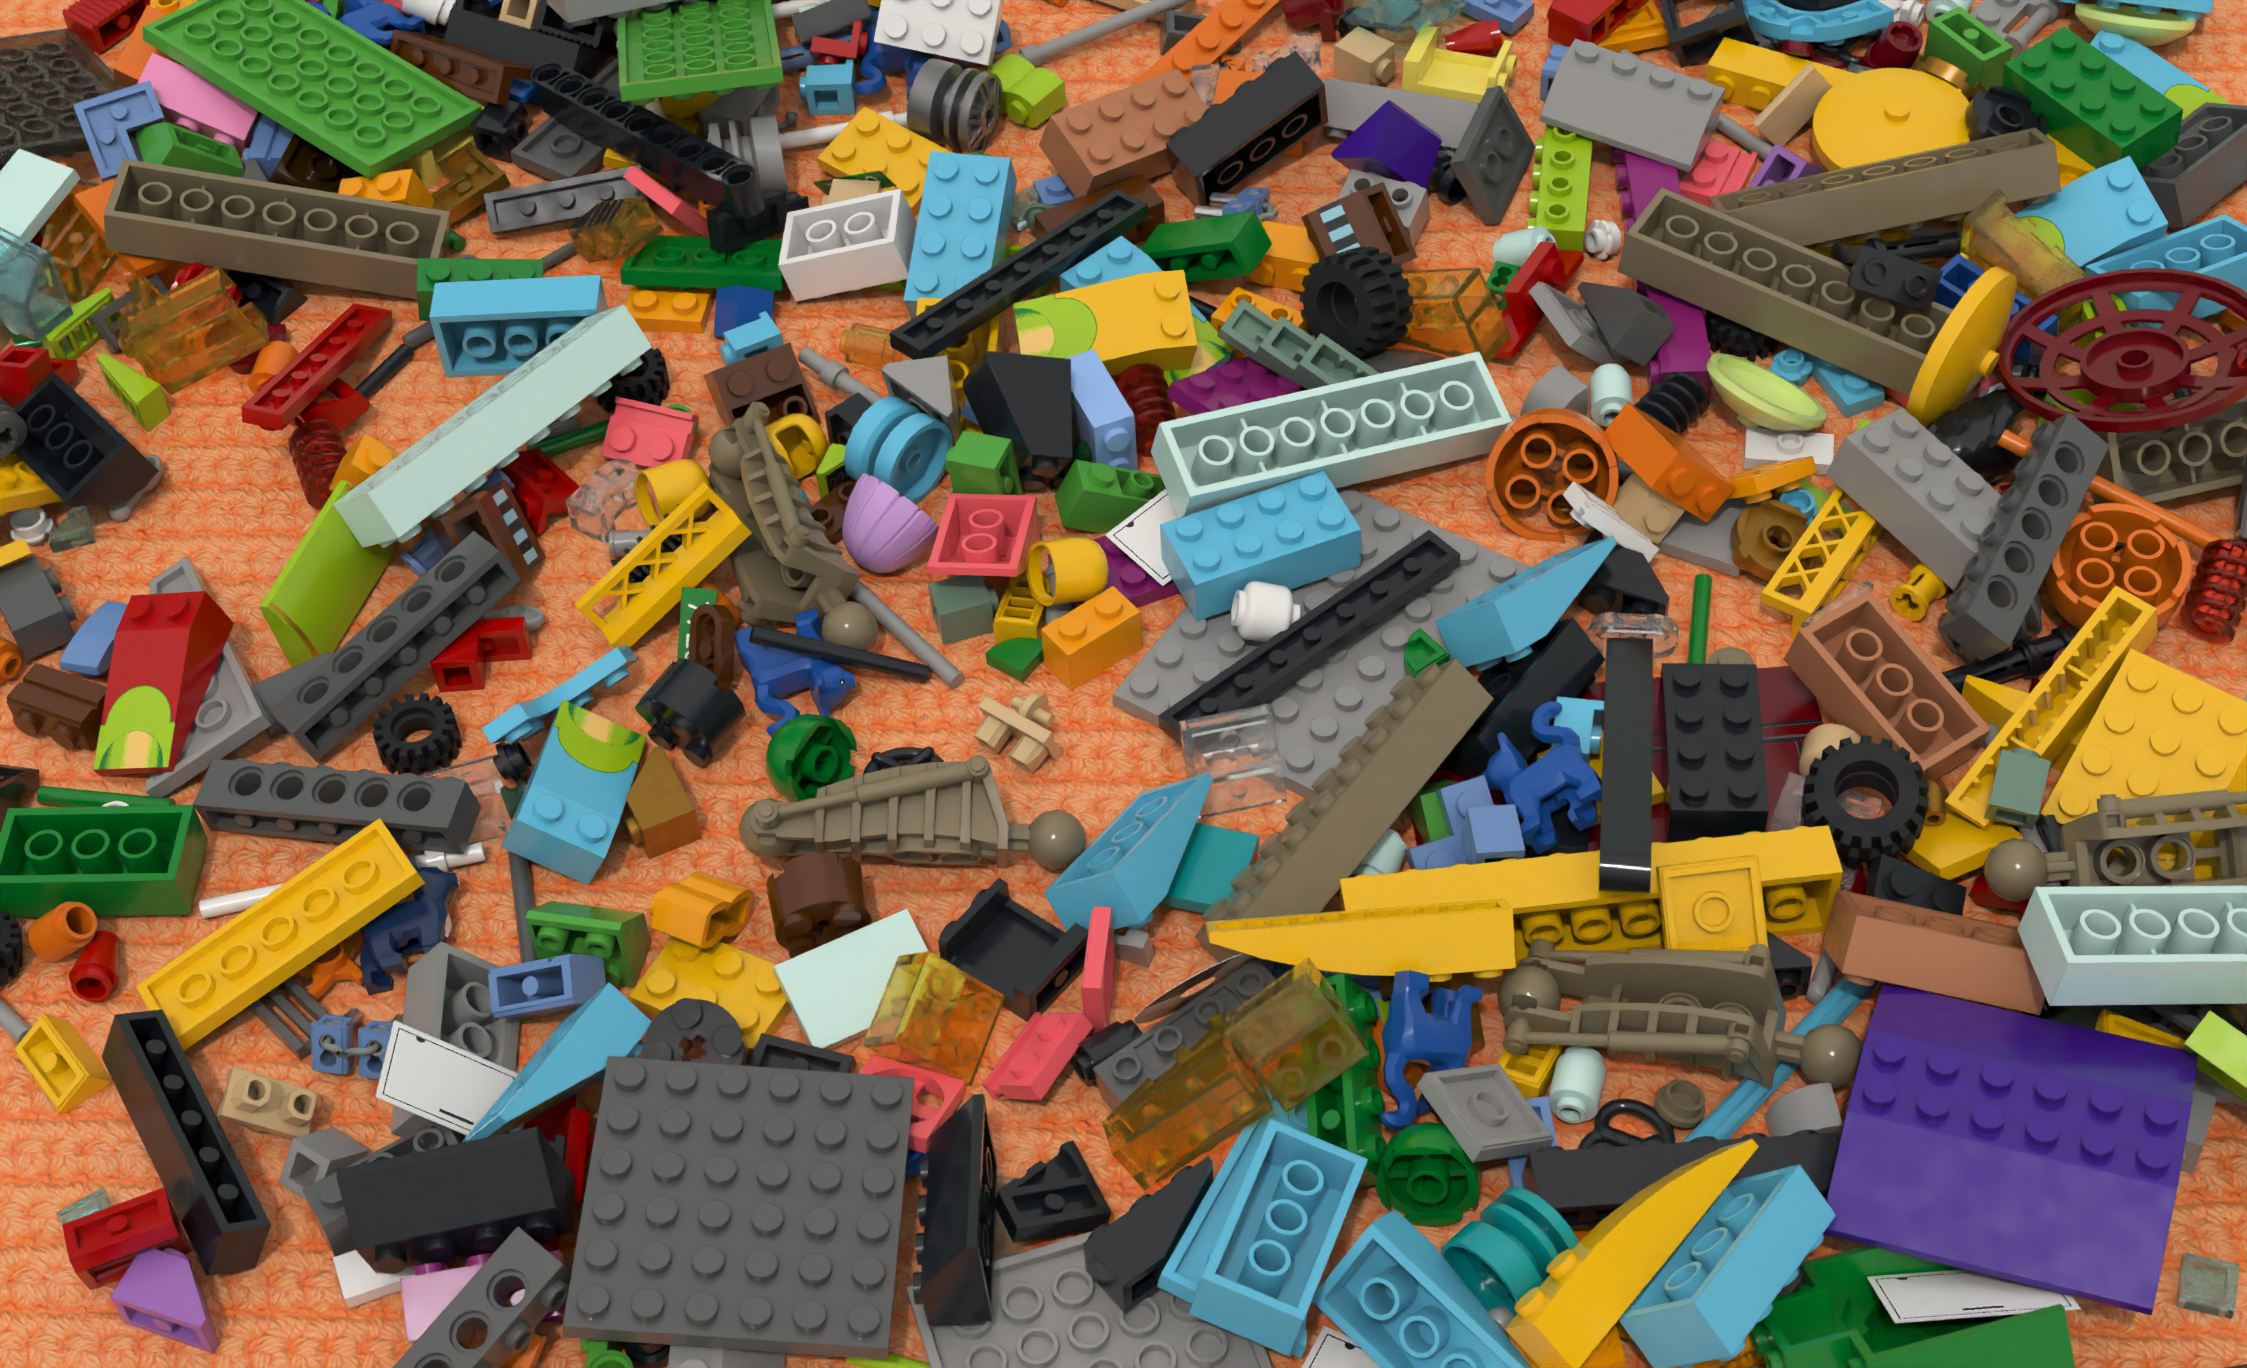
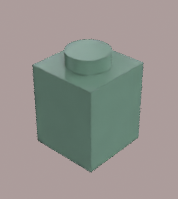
(962, 607)
(2017, 788)

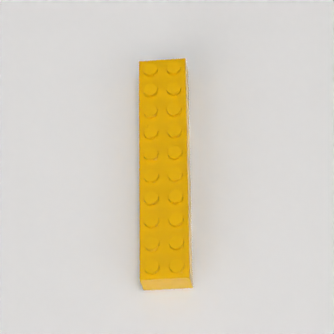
(1562, 902)

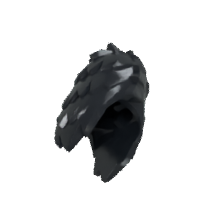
(1975, 431)

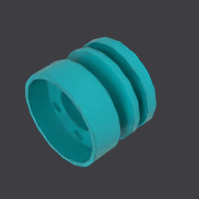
(1508, 1248)

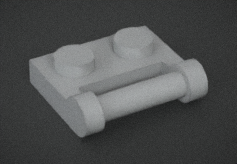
(2004, 15)

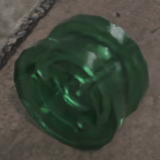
(512, 796)

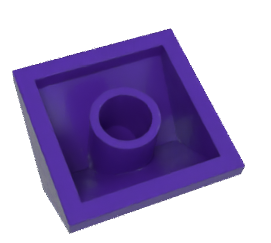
(1392, 146)

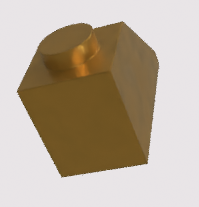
(660, 808)

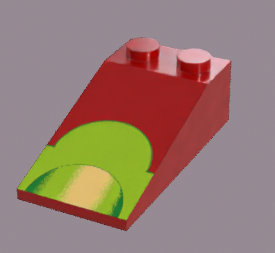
(158, 679)

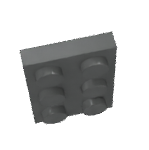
(1492, 155)

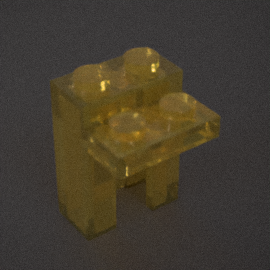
(162, 327)

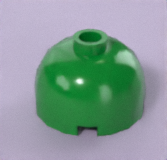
(809, 755)
(1427, 1176)

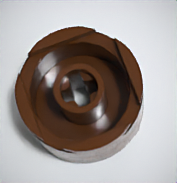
(817, 901)

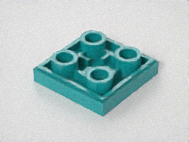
(1209, 865)

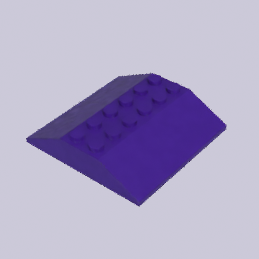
(2014, 1147)

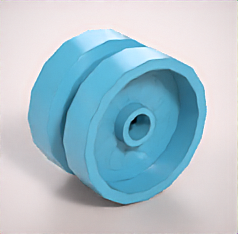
(899, 447)

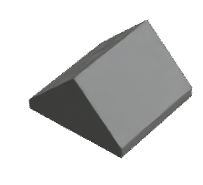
(928, 387)

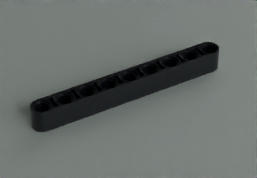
(649, 140)
(1627, 767)

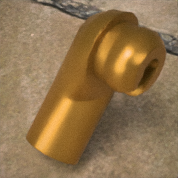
(1936, 809)

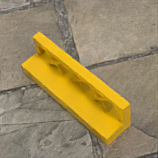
(1838, 568)
(669, 571)

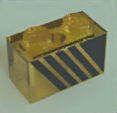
(615, 229)

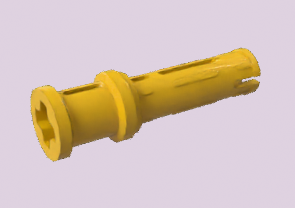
(1920, 590)

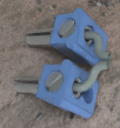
(1247, 200)
(334, 1043)

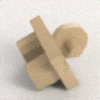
(1034, 740)
(267, 1104)

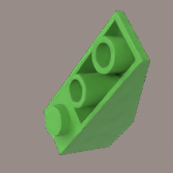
(1103, 496)

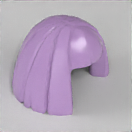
(884, 529)

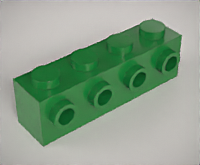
(1351, 1104)

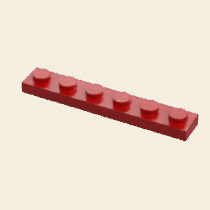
(316, 367)

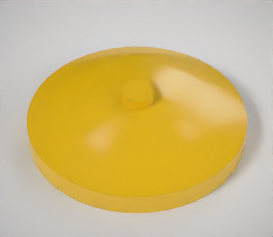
(1887, 117)
(1964, 347)

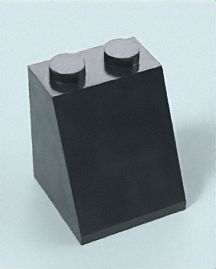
(1031, 405)

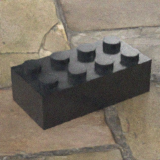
(1248, 130)
(1711, 751)

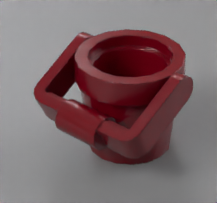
(1308, 13)
(1894, 48)

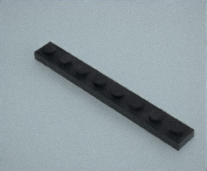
(1018, 276)
(1318, 633)

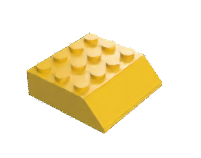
(2156, 738)

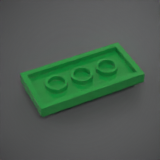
(690, 264)

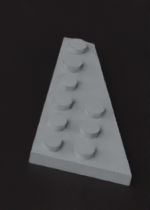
(230, 706)

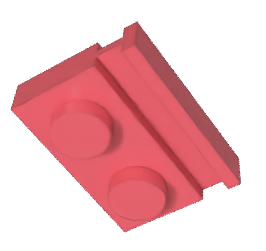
(1718, 172)
(648, 433)
(1037, 1056)

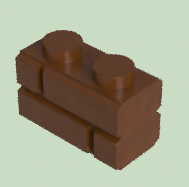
(58, 707)

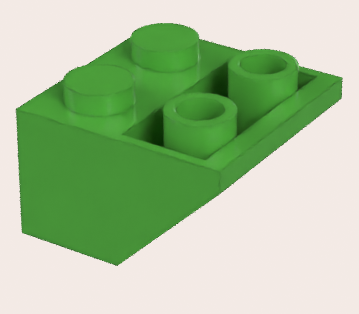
(186, 149)
(589, 930)

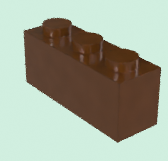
(1136, 187)

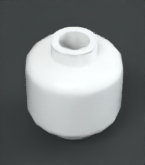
(1263, 610)

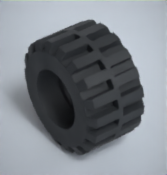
(1379, 294)
(1871, 767)

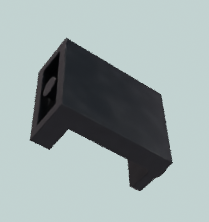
(1890, 276)
(1014, 951)

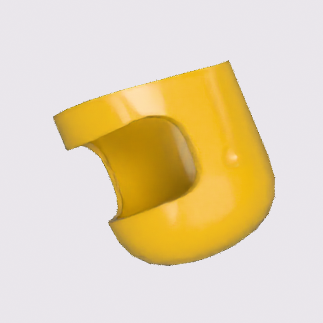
(799, 442)
(671, 486)
(1078, 568)

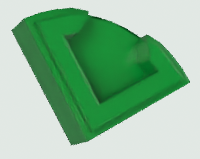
(1421, 652)
(1016, 657)

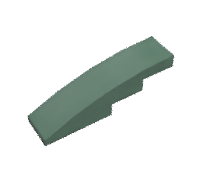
(1290, 349)

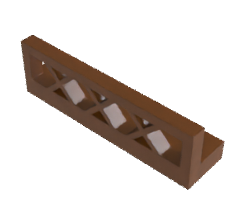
(459, 65)

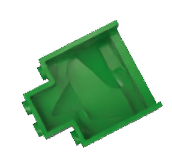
(1843, 1324)

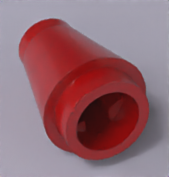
(1477, 39)
(97, 968)

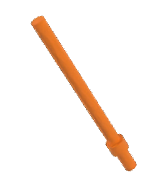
(2117, 494)

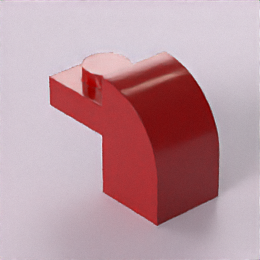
(26, 368)
(465, 660)

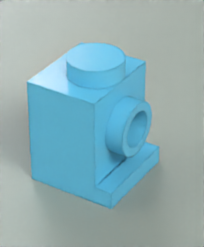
(829, 88)
(750, 340)
(1580, 716)

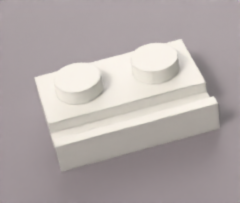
(1596, 513)

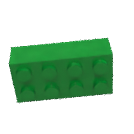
(2093, 102)
(101, 857)

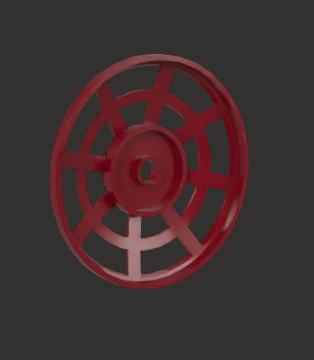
(2132, 361)

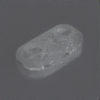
(1647, 626)

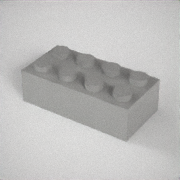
(1917, 491)

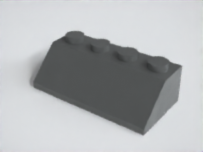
(2203, 164)

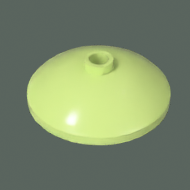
(2138, 26)
(1763, 396)

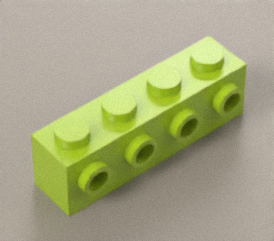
(1562, 186)

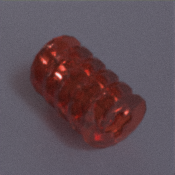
(1146, 395)
(316, 454)
(2217, 592)

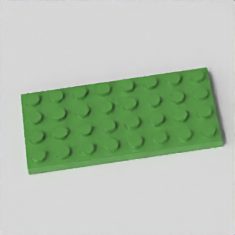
(697, 49)
(315, 78)

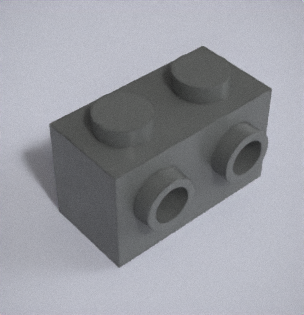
(32, 608)

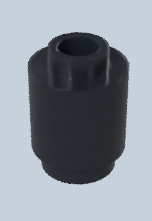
(1101, 1046)

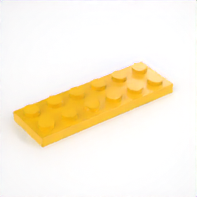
(281, 934)

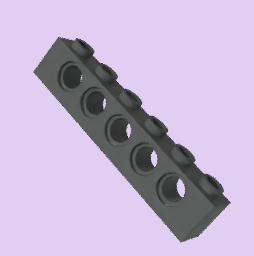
(2023, 536)
(395, 646)
(336, 804)
(481, 1305)

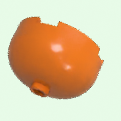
(1522, 460)
(2087, 569)

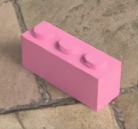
(199, 104)

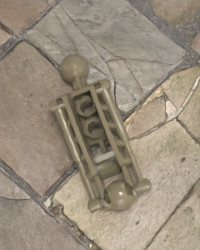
(787, 558)
(911, 816)
(2020, 866)
(1672, 1005)

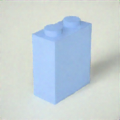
(1101, 413)

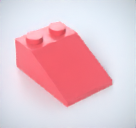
(985, 535)

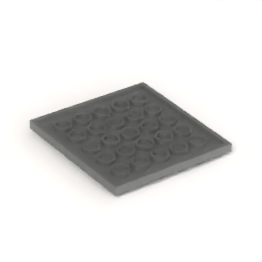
(742, 1209)

